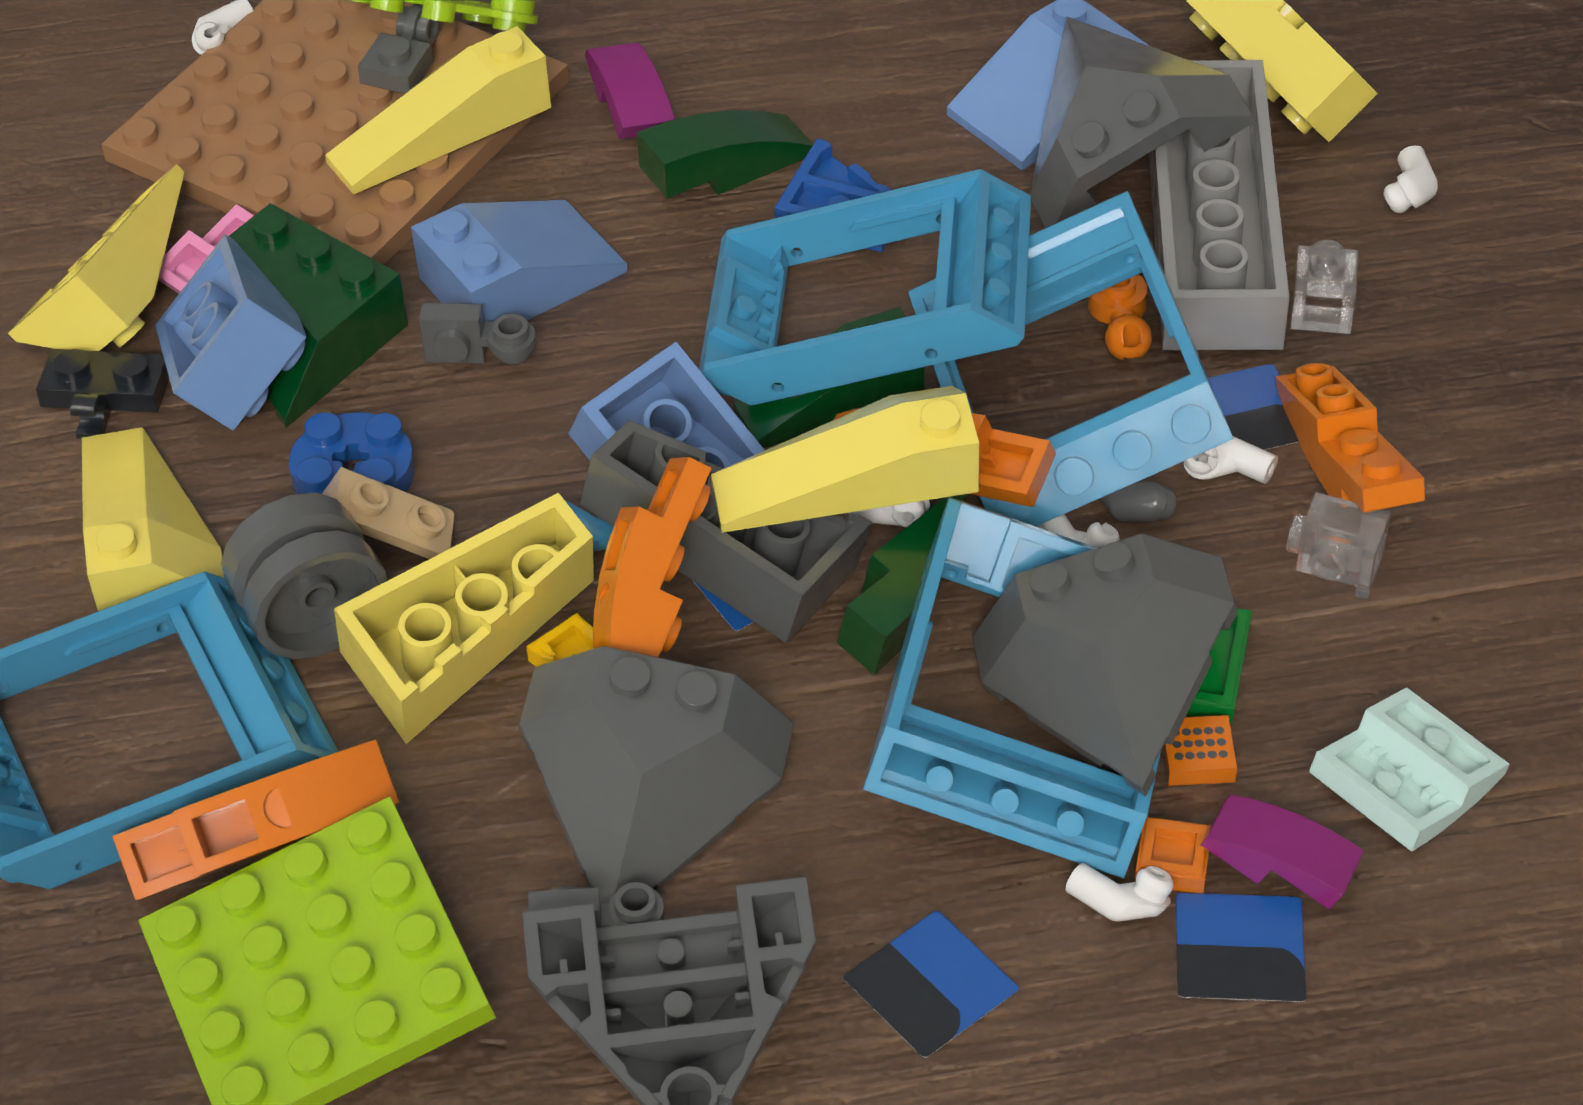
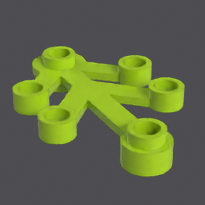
(500, 13)

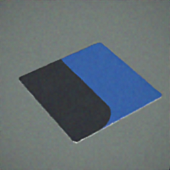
(1254, 407)
(1240, 947)
(931, 983)

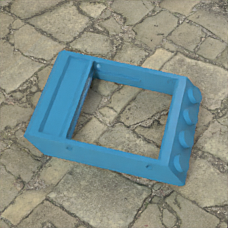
(975, 298)
(1139, 436)
(249, 687)
(979, 773)

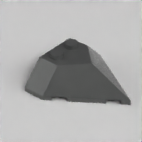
(1116, 105)
(1108, 647)
(648, 759)
(677, 999)

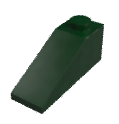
(795, 415)

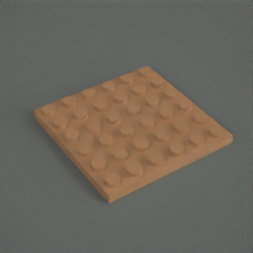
(277, 98)

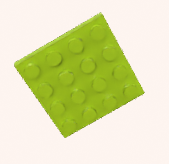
(316, 967)

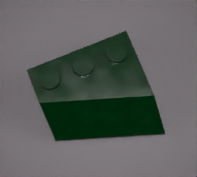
(341, 297)

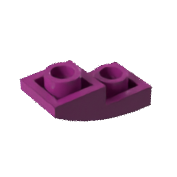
(630, 86)
(1266, 838)

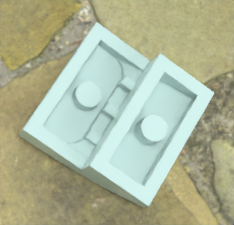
(1409, 768)

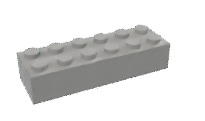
(1223, 228)

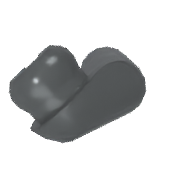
(1141, 502)

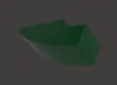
(719, 149)
(880, 616)

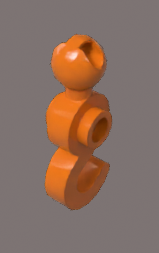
(1122, 309)

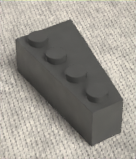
(765, 572)

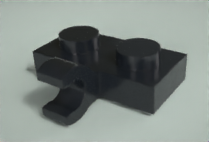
(101, 382)

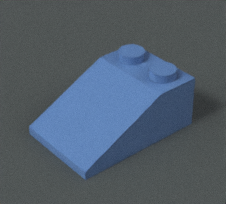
(1012, 91)
(512, 256)
(228, 336)
(670, 399)

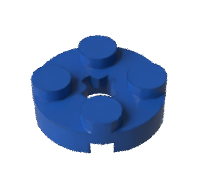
(336, 439)

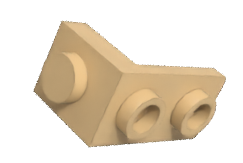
(393, 514)

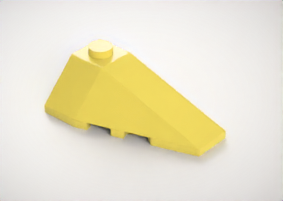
(448, 109)
(110, 281)
(870, 459)
(138, 520)

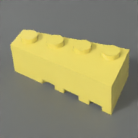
(1296, 61)
(463, 612)

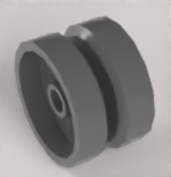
(295, 567)

